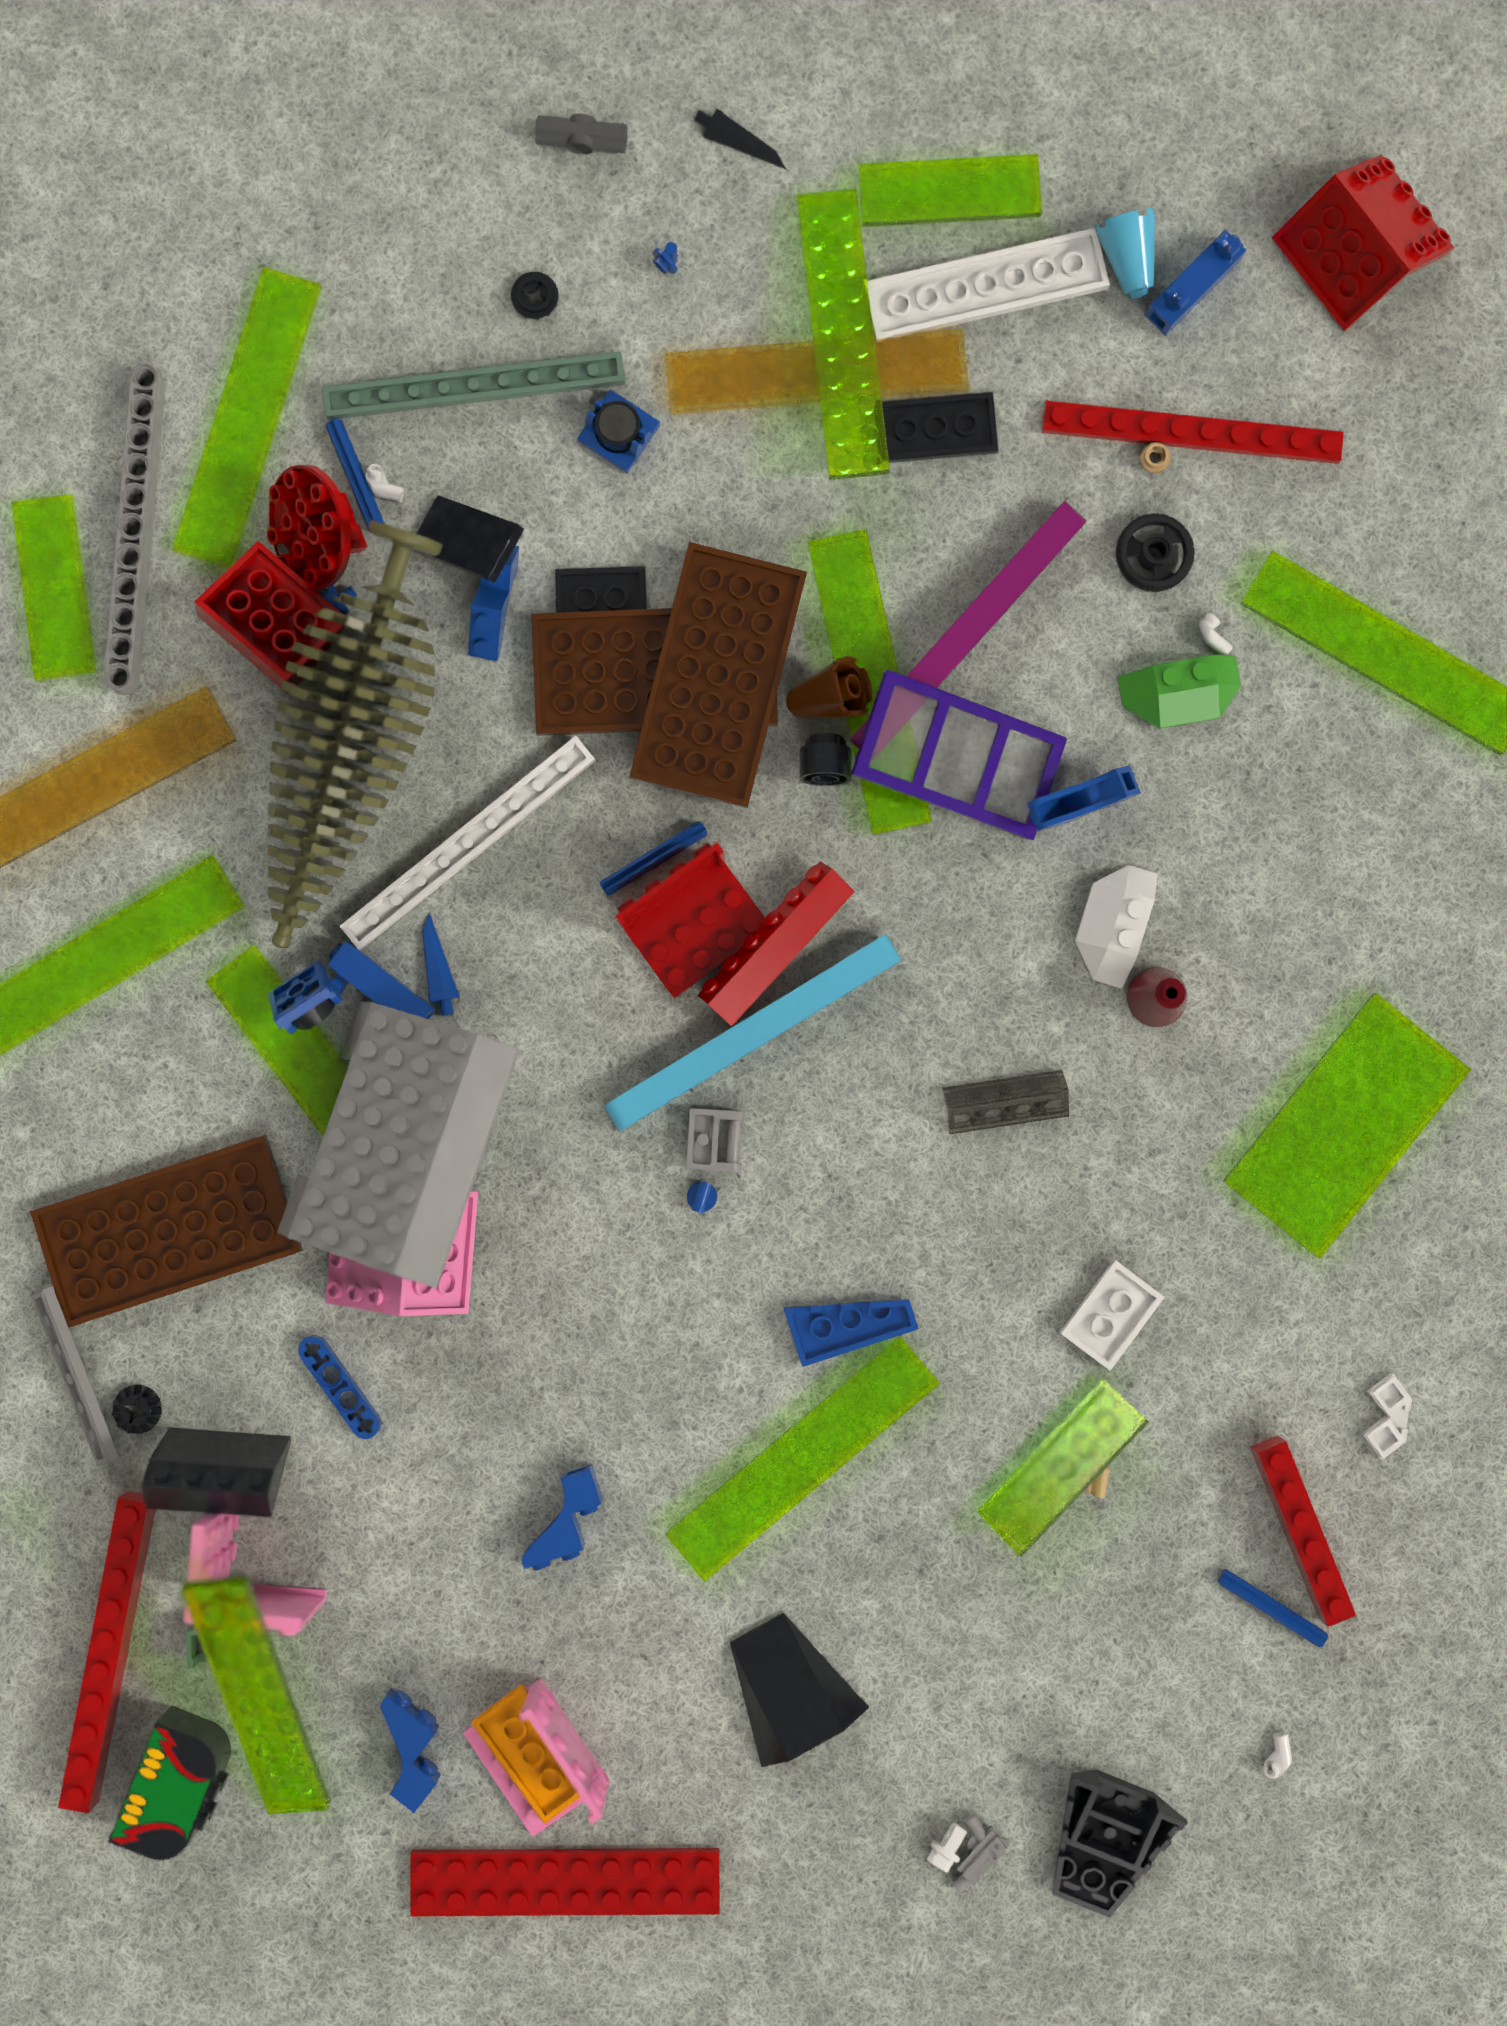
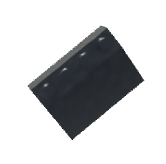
(215, 1472)

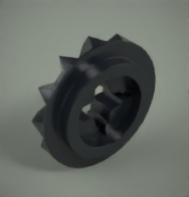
(528, 284)
(148, 1401)

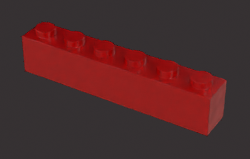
(775, 942)
(1303, 1531)

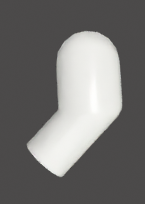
(380, 486)
(1211, 637)
(1280, 1758)

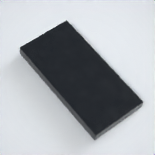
(940, 427)
(470, 538)

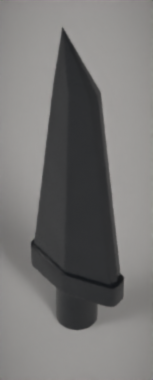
(731, 134)

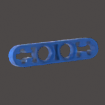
(335, 1390)

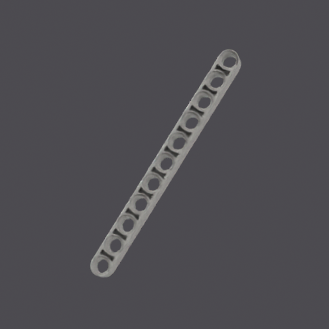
(129, 516)

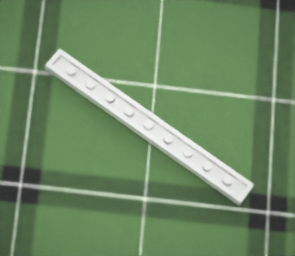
(467, 843)

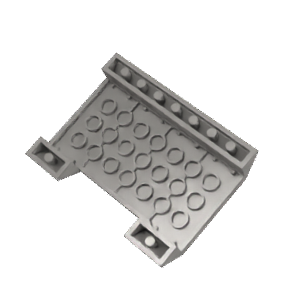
(401, 1143)

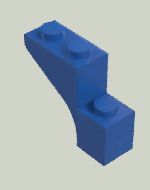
(490, 611)
(1083, 798)
(563, 1534)
(411, 1733)

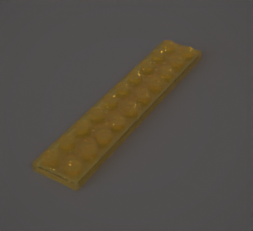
(787, 372)
(111, 773)

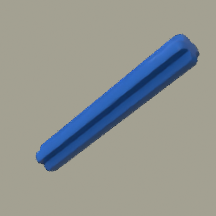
(353, 471)
(653, 858)
(1272, 1608)

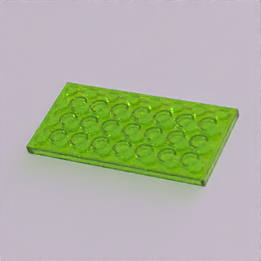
(1346, 1125)

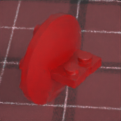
(313, 525)

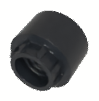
(825, 760)

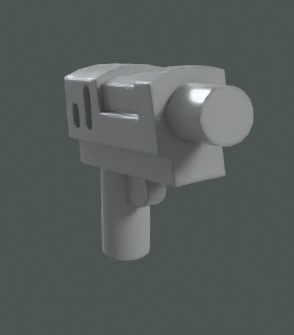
(984, 1850)

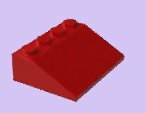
(263, 611)

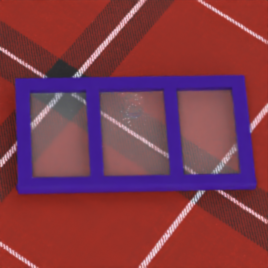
(957, 754)

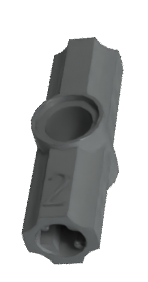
(581, 133)

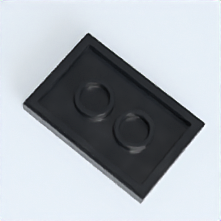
(600, 589)

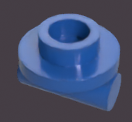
(666, 259)
(701, 1196)

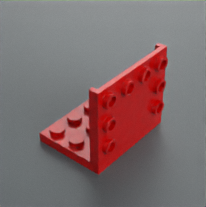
(1361, 238)
(691, 919)

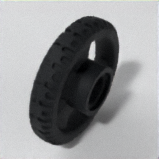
(1173, 533)

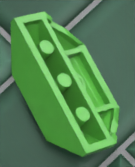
(1181, 690)

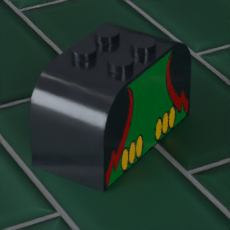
(173, 1786)

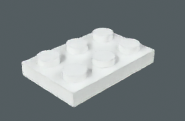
(1112, 1314)

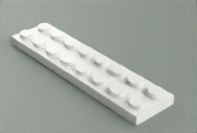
(987, 285)

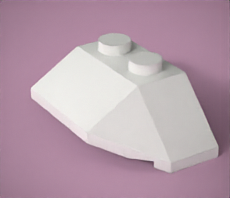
(1115, 923)

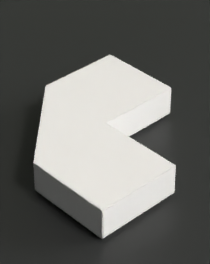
(1392, 1429)

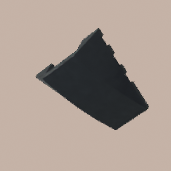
(790, 1691)
(1109, 1839)

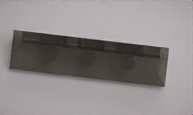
(1006, 1096)

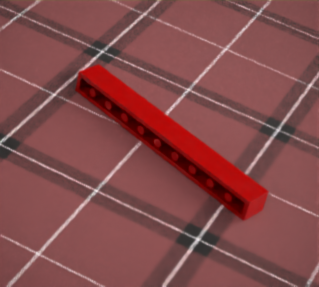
(107, 1654)

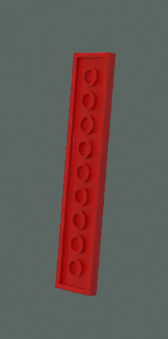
(565, 1882)

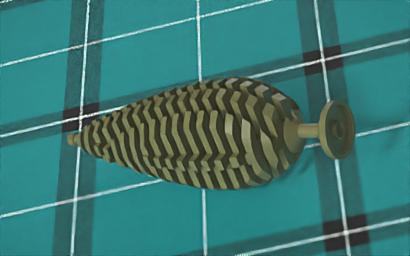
(340, 745)

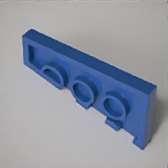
(845, 1327)

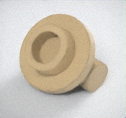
(1099, 1485)

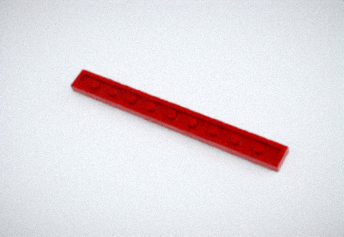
(1192, 432)

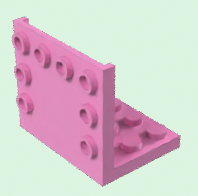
(378, 1291)
(210, 1558)
(566, 1747)

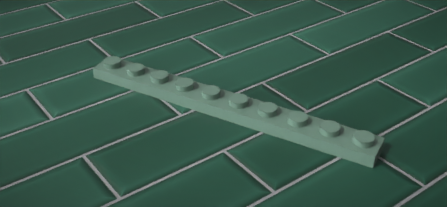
(473, 385)

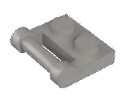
(704, 1137)

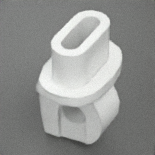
(944, 1853)

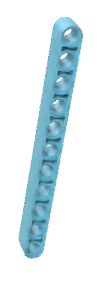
(752, 1032)

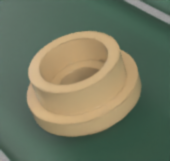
(1158, 449)

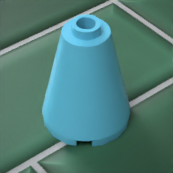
(1130, 250)

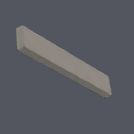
(74, 1376)

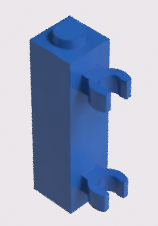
(1195, 282)
(374, 981)

